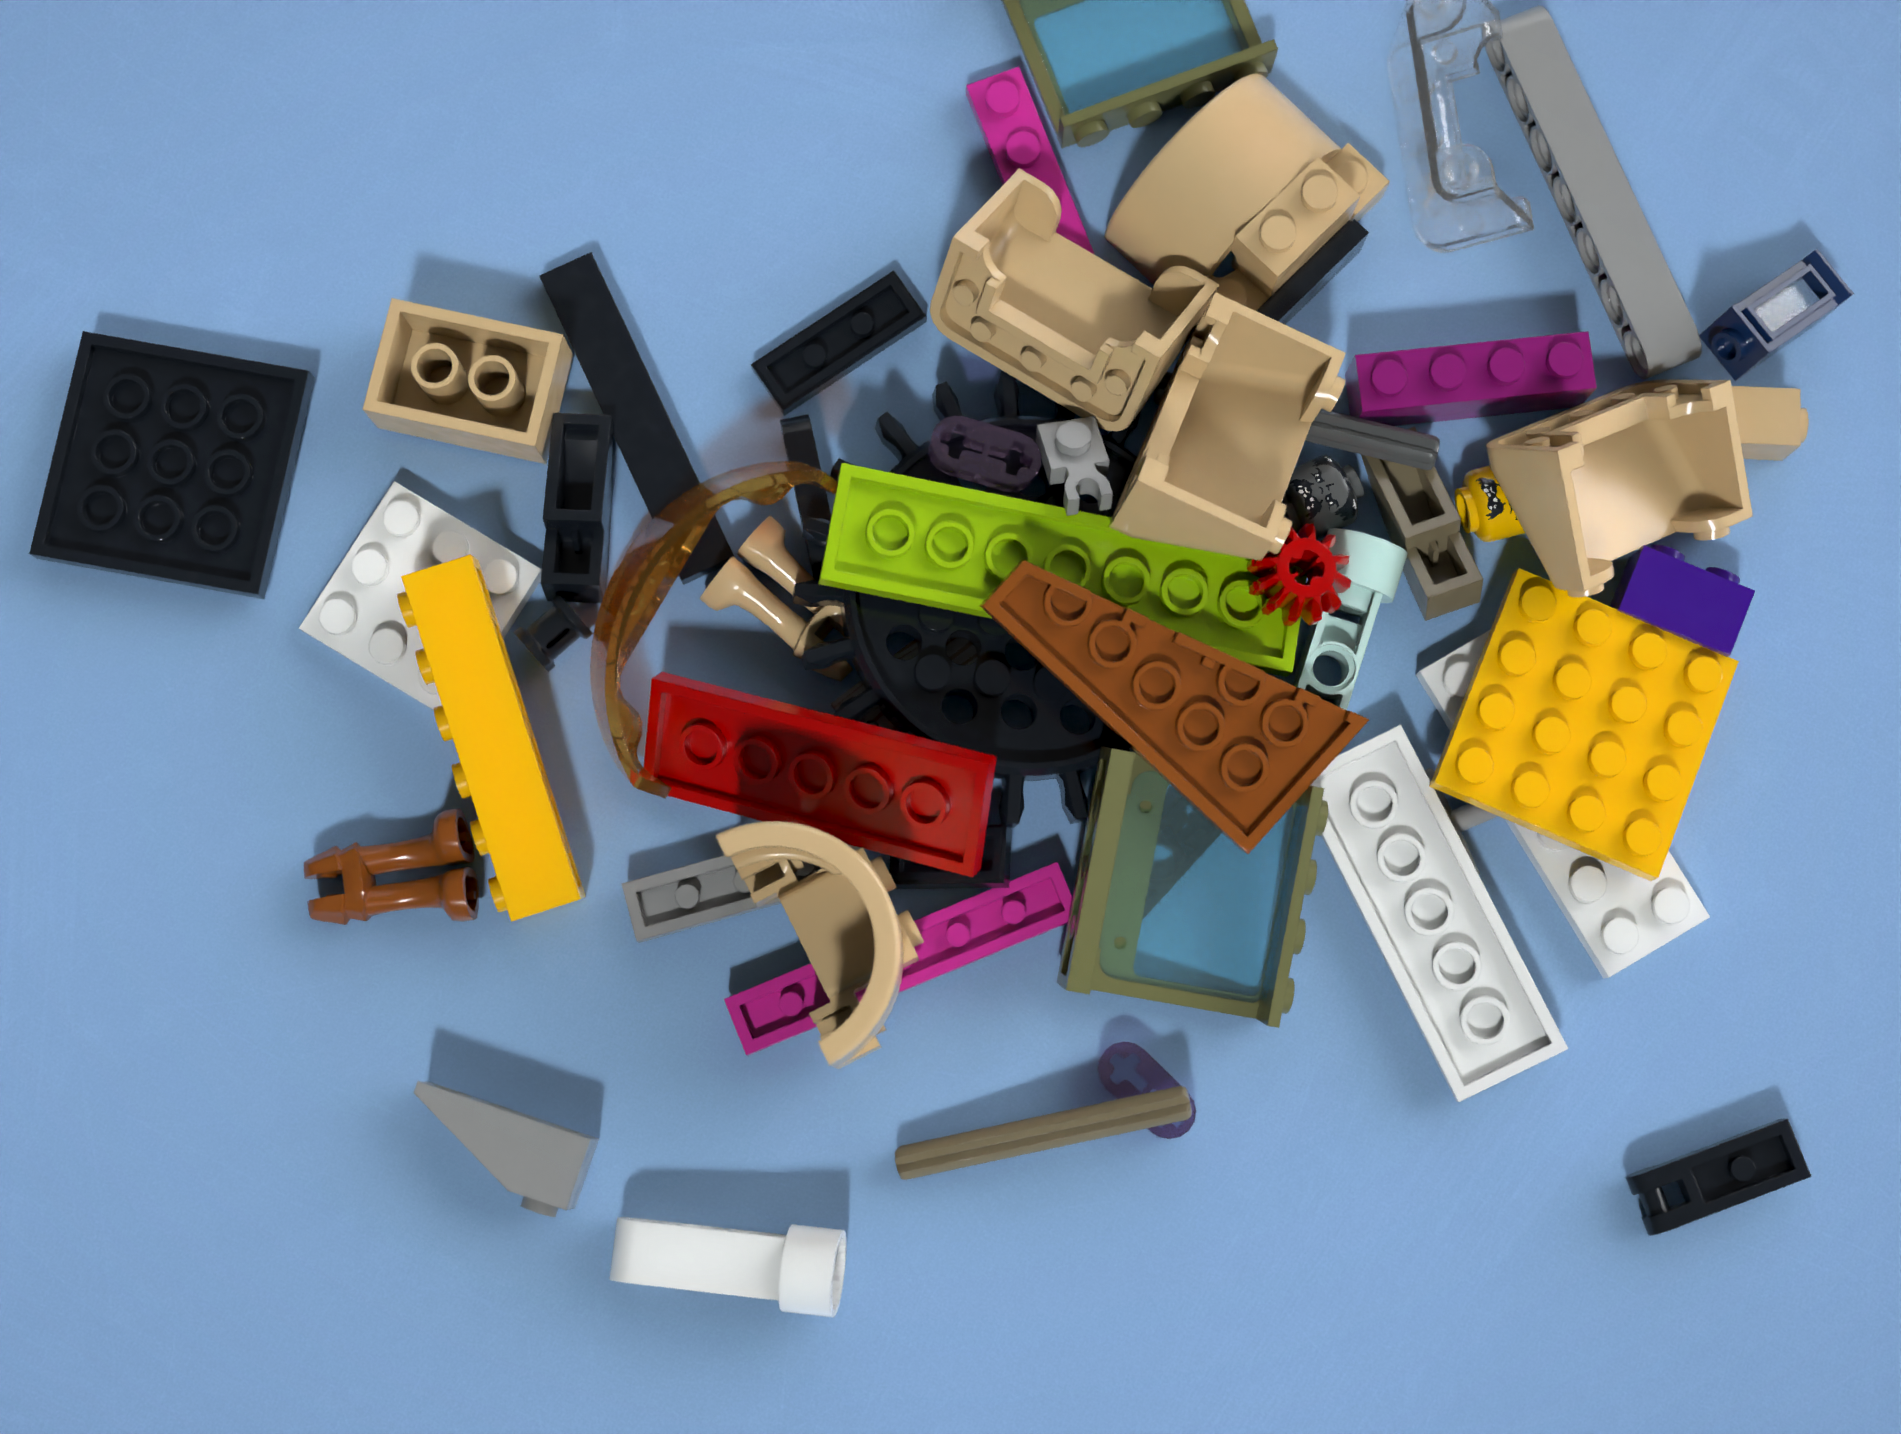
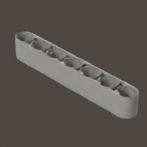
(1593, 194)

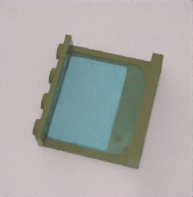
(1132, 58)
(1178, 908)

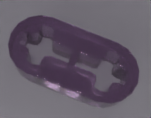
(987, 440)
(1151, 1073)

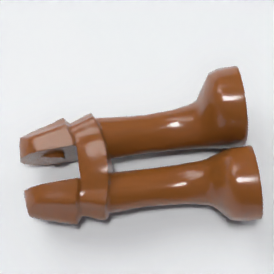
(446, 845)

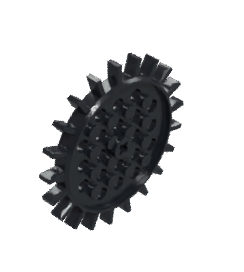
(914, 689)

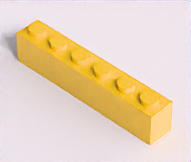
(492, 738)

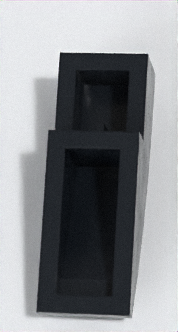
(578, 507)

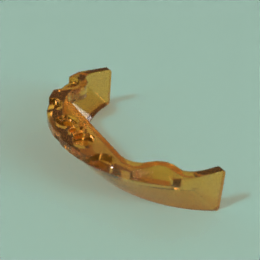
(644, 582)

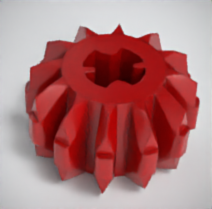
(1317, 564)

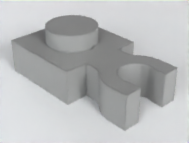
(1076, 456)

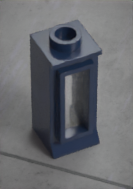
(1775, 314)

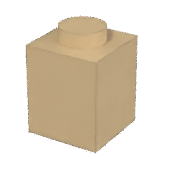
(1769, 421)

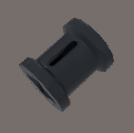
(553, 632)

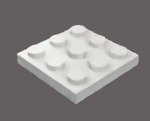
(360, 603)

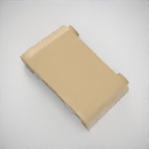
(1060, 311)
(1229, 435)
(1624, 476)

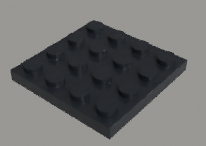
(172, 465)

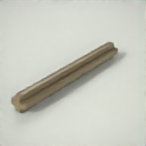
(1043, 1132)

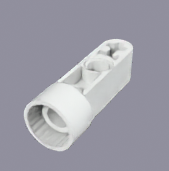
(796, 1268)

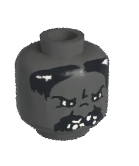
(1322, 495)

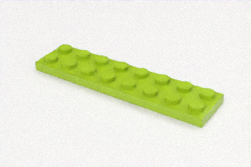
(959, 543)

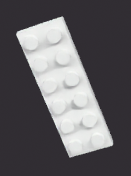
(1607, 907)
(1433, 917)

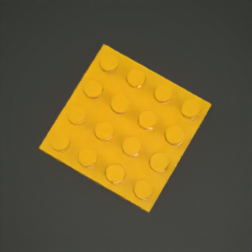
(1584, 725)

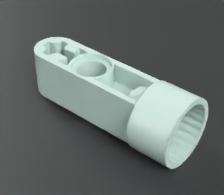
(1375, 575)

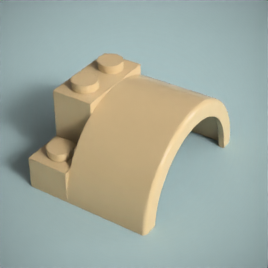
(1248, 182)
(840, 921)

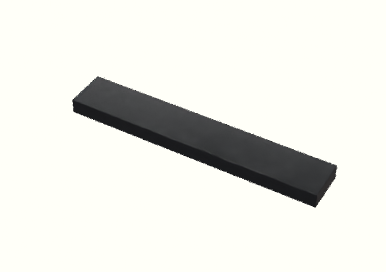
(629, 395)

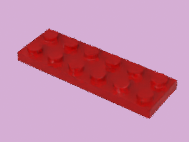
(821, 772)

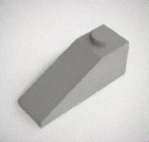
(519, 1150)

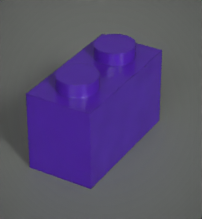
(1683, 598)

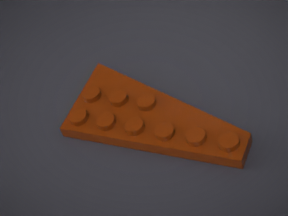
(1199, 717)

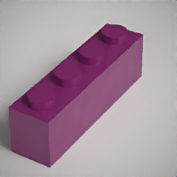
(1471, 379)

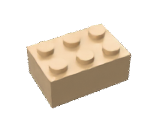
(468, 380)

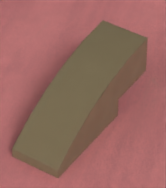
(1428, 527)

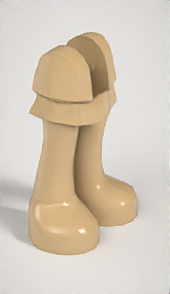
(739, 587)

